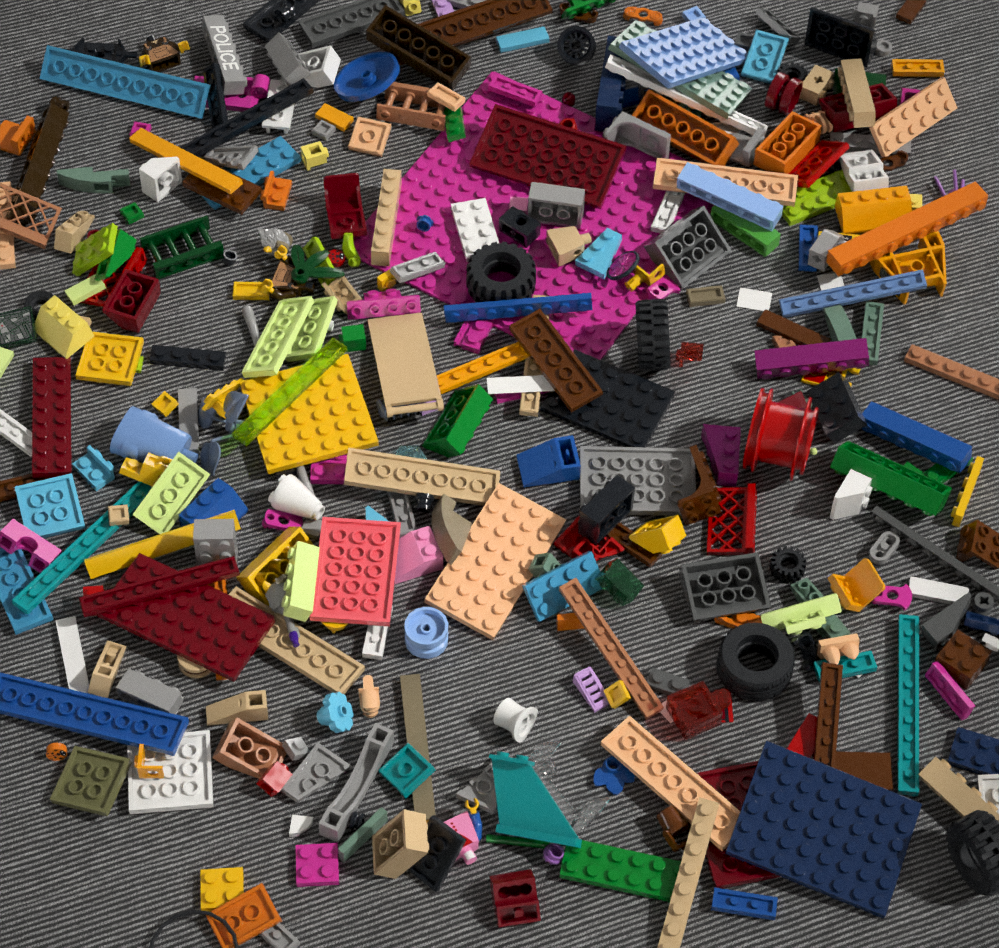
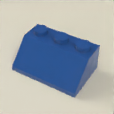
(213, 501)

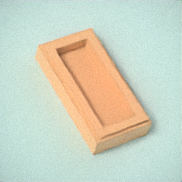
(446, 96)

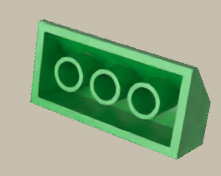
(458, 421)

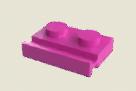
(473, 335)

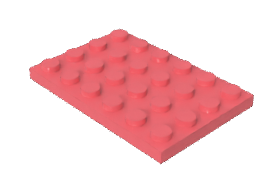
(356, 571)

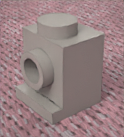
(866, 14)

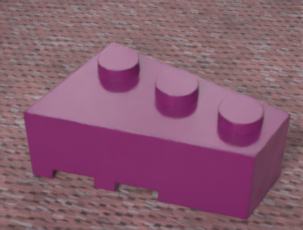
(723, 450)

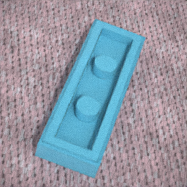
(522, 39)

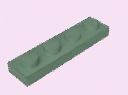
(872, 329)

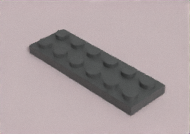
(344, 20)

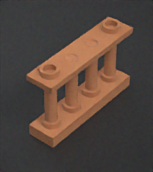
(404, 115)

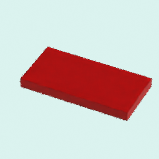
(818, 161)

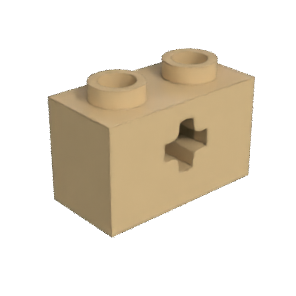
(817, 84)

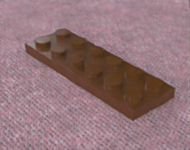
(555, 360)

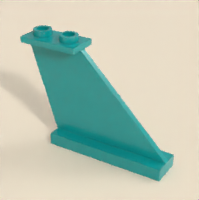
(526, 804)

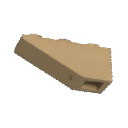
(72, 231)
(245, 706)

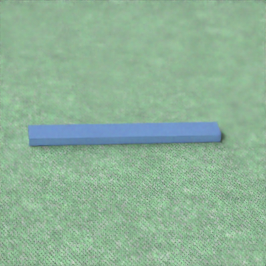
(853, 293)

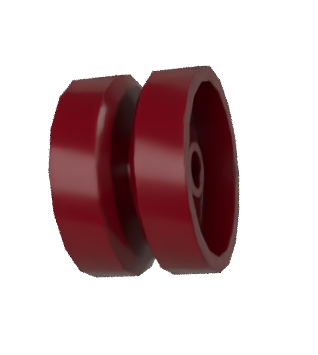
(783, 93)

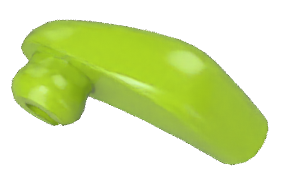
(349, 250)

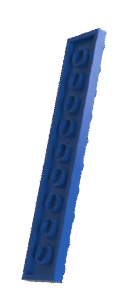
(91, 714)

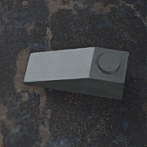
(945, 624)

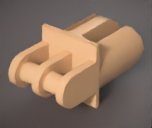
(820, 119)
(369, 697)

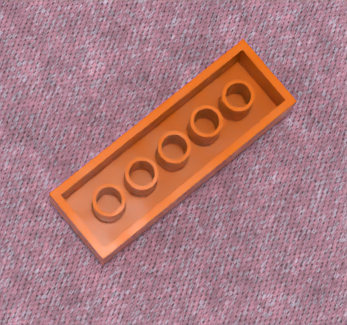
(687, 130)

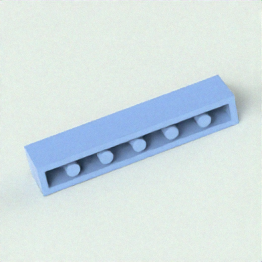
(729, 196)

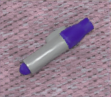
(293, 631)

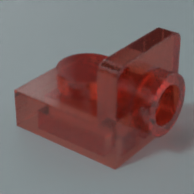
(689, 351)

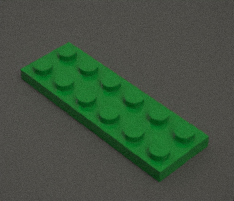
(620, 870)

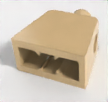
(566, 243)

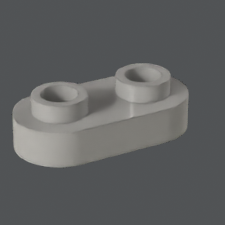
(883, 549)

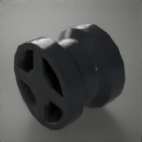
(285, 13)
(423, 502)

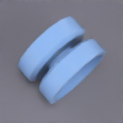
(426, 632)

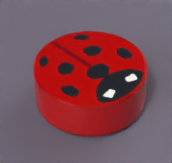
(336, 257)

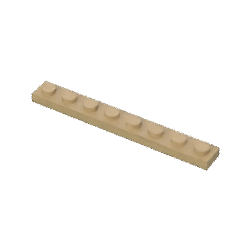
(688, 874)

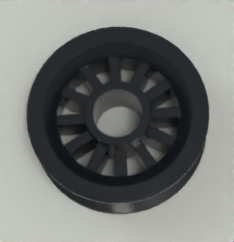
(564, 38)

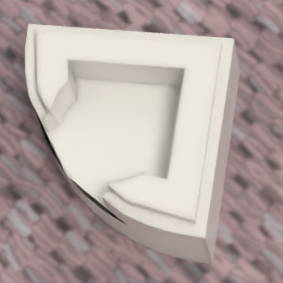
(299, 825)

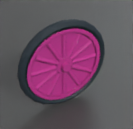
(623, 265)

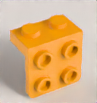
(857, 586)

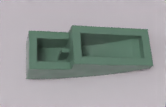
(838, 324)

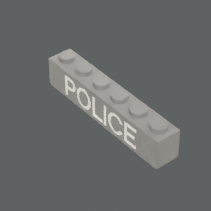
(224, 53)

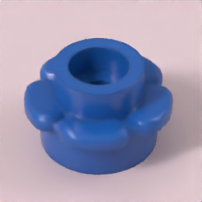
(424, 223)

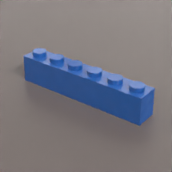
(917, 437)

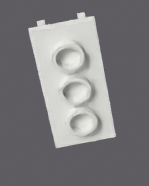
(282, 119)

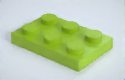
(94, 249)

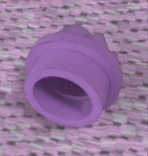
(553, 853)

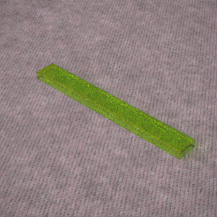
(289, 392)

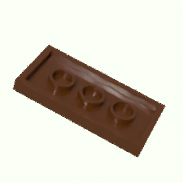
(237, 201)

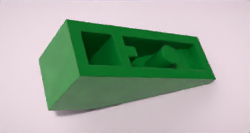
(123, 250)

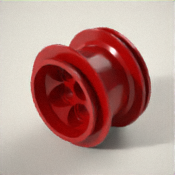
(780, 434)

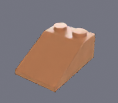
(248, 749)

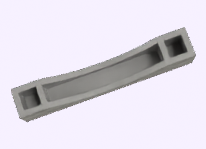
(370, 760)

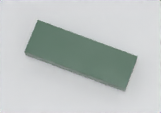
(363, 834)

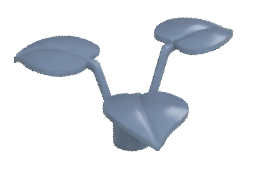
(232, 406)

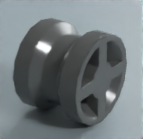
(983, 609)

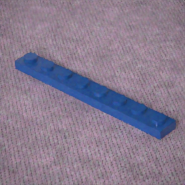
(517, 307)

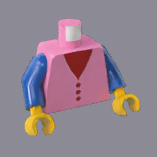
(469, 827)

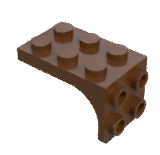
(705, 500)

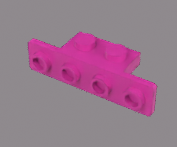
(383, 304)

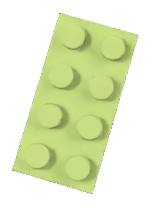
(313, 330)
(171, 494)

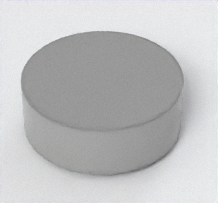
(883, 48)

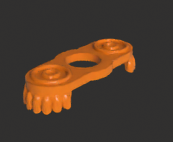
(633, 12)

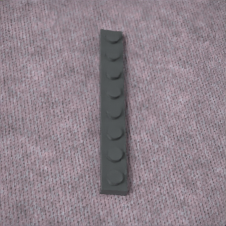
(931, 549)

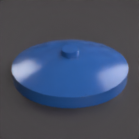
(366, 76)

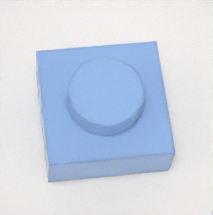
(692, 14)

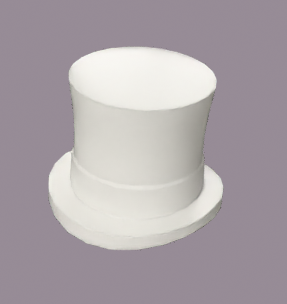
(515, 718)

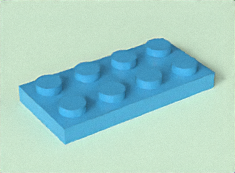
(544, 590)

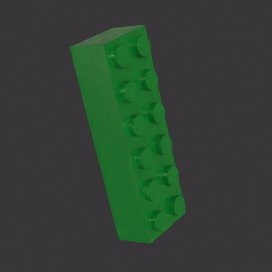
(892, 478)

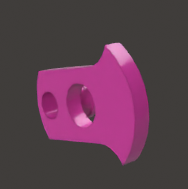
(655, 292)
(273, 522)
(904, 597)

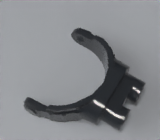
(807, 647)

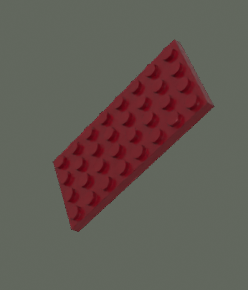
(547, 153)
(193, 623)

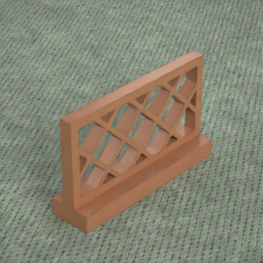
(25, 233)

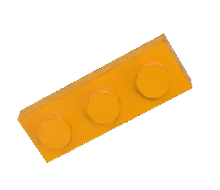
(917, 68)

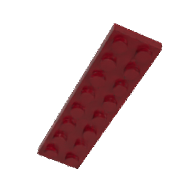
(51, 417)

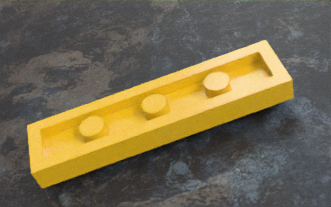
(964, 497)

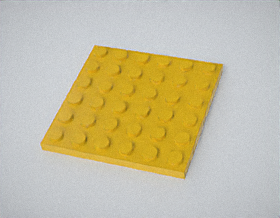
(317, 423)

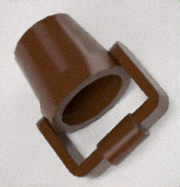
(672, 825)

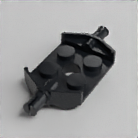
(108, 51)

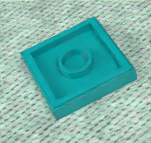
(406, 770)

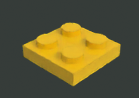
(220, 886)

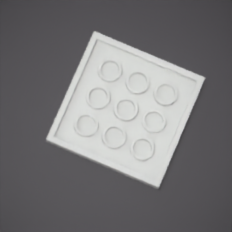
(185, 781)

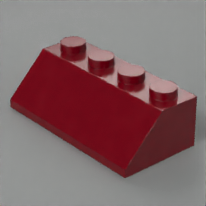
(837, 113)

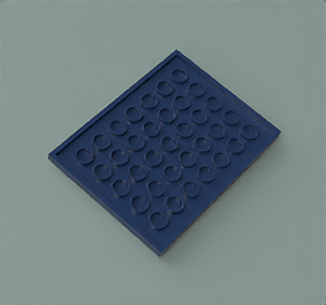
(824, 829)

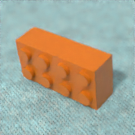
(787, 144)

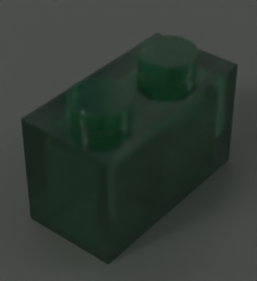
(619, 582)

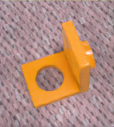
(139, 762)

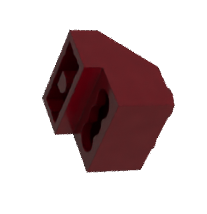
(515, 898)

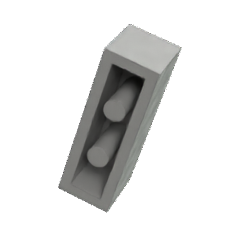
(148, 692)

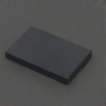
(443, 851)

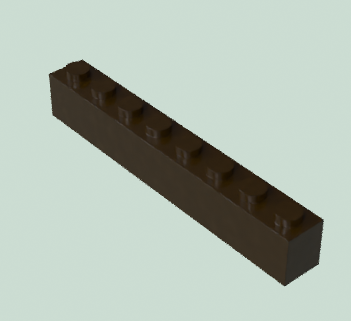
(40, 159)

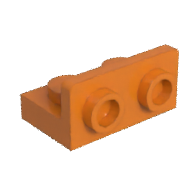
(275, 192)

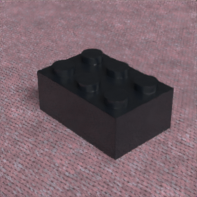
(837, 408)
(606, 509)

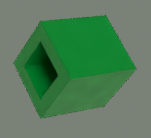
(353, 337)

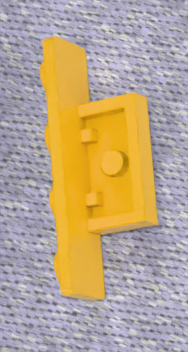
(217, 399)

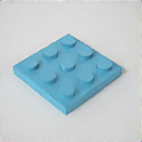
(50, 506)

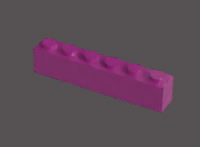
(812, 358)

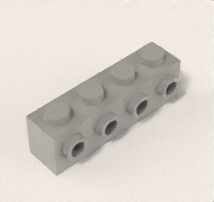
(286, 60)

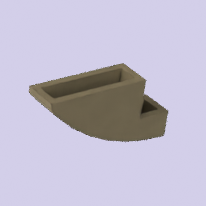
(449, 528)

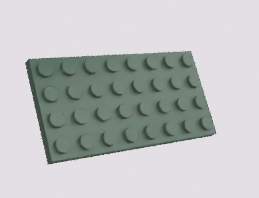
(716, 91)

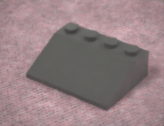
(688, 247)
(724, 586)

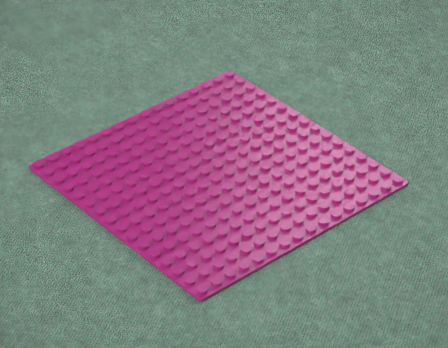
(445, 178)

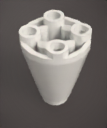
(295, 498)

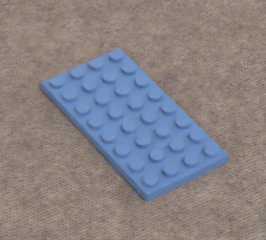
(684, 52)

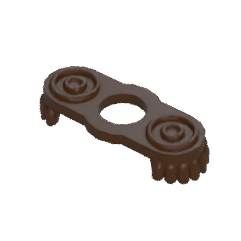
(587, 17)
(898, 160)

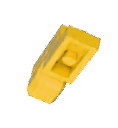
(145, 472)

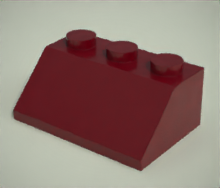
(132, 300)

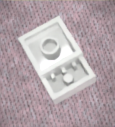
(863, 171)

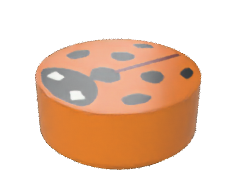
(56, 751)

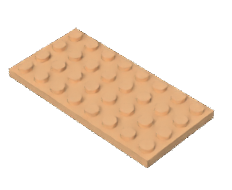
(495, 561)

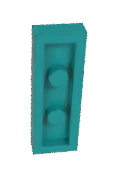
(862, 664)

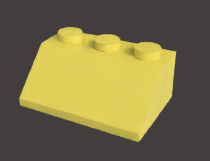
(62, 327)

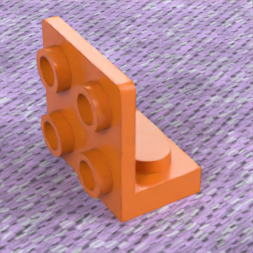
(16, 136)

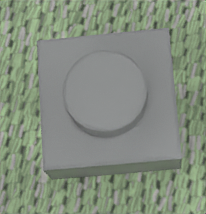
(296, 748)

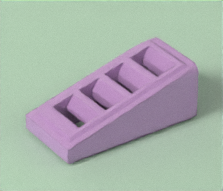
(584, 678)

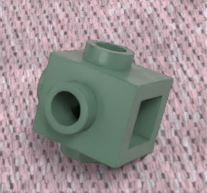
(542, 564)

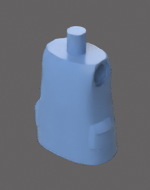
(144, 433)

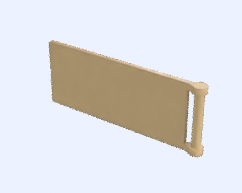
(405, 364)

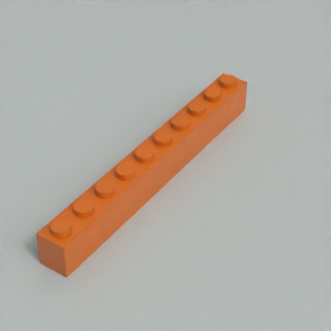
(906, 229)

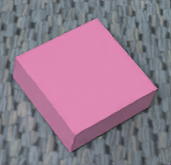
(519, 203)

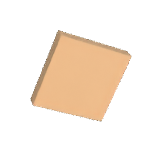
(369, 136)

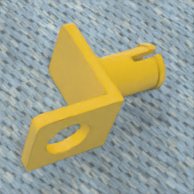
(642, 276)

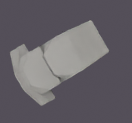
(818, 252)

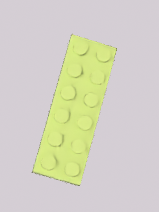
(277, 337)

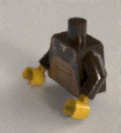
(161, 53)
(282, 284)

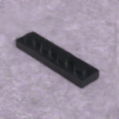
(215, 97)
(187, 357)

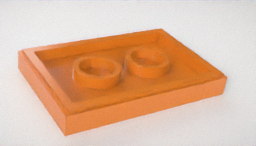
(246, 915)

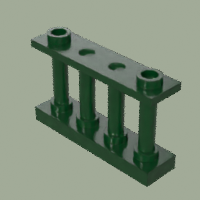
(187, 260)

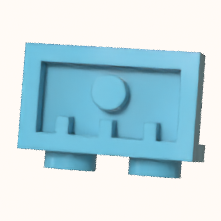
(94, 468)

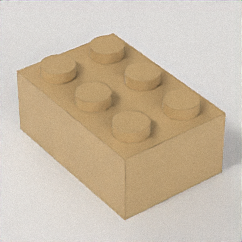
(400, 844)

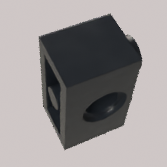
(519, 226)

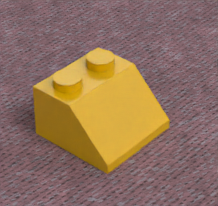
(659, 534)

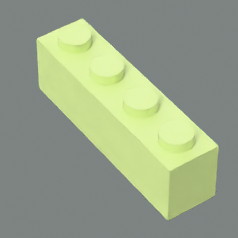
(300, 581)

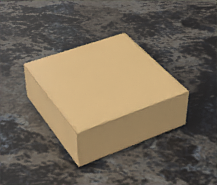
(118, 515)

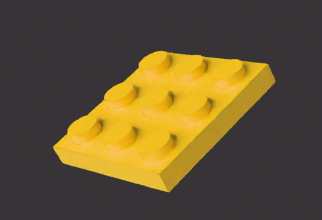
(110, 359)

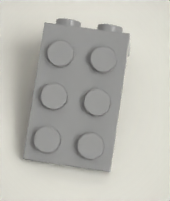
(639, 134)

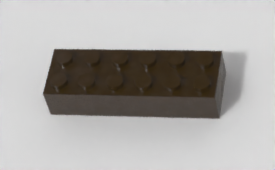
(418, 47)

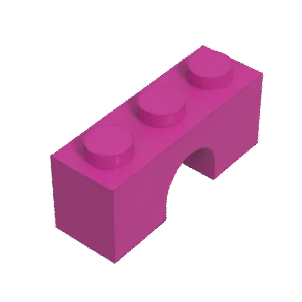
(17, 536)

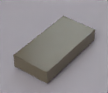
(705, 296)

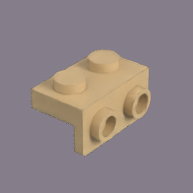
(342, 291)

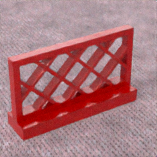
(135, 263)
(748, 524)

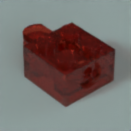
(694, 701)

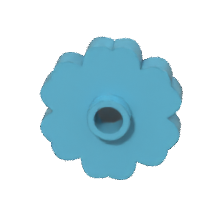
(336, 713)

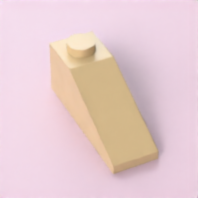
(106, 669)

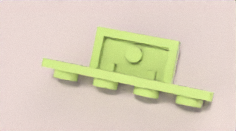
(803, 615)

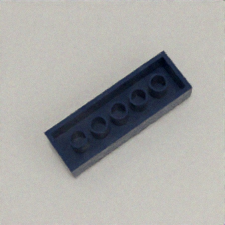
(610, 93)

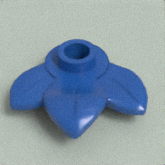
(613, 778)

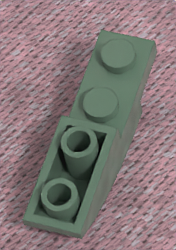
(86, 180)
(804, 591)

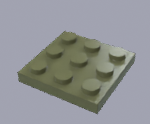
(91, 781)

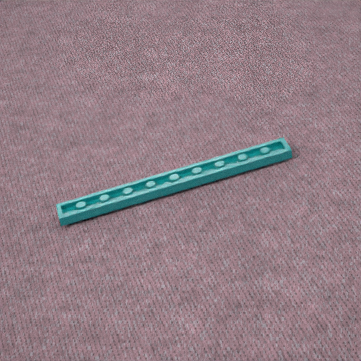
(75, 554)
(908, 706)

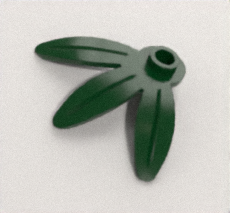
(307, 269)

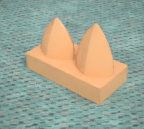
(833, 648)

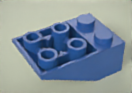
(550, 462)

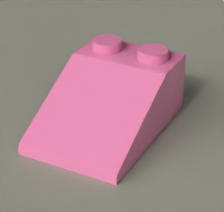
(418, 555)

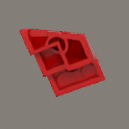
(574, 544)

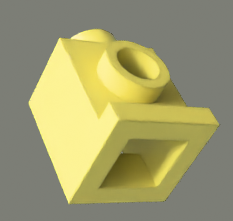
(314, 155)

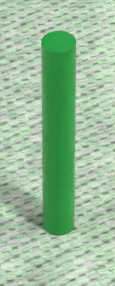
(517, 841)

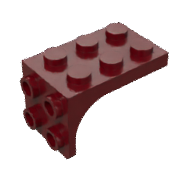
(344, 205)

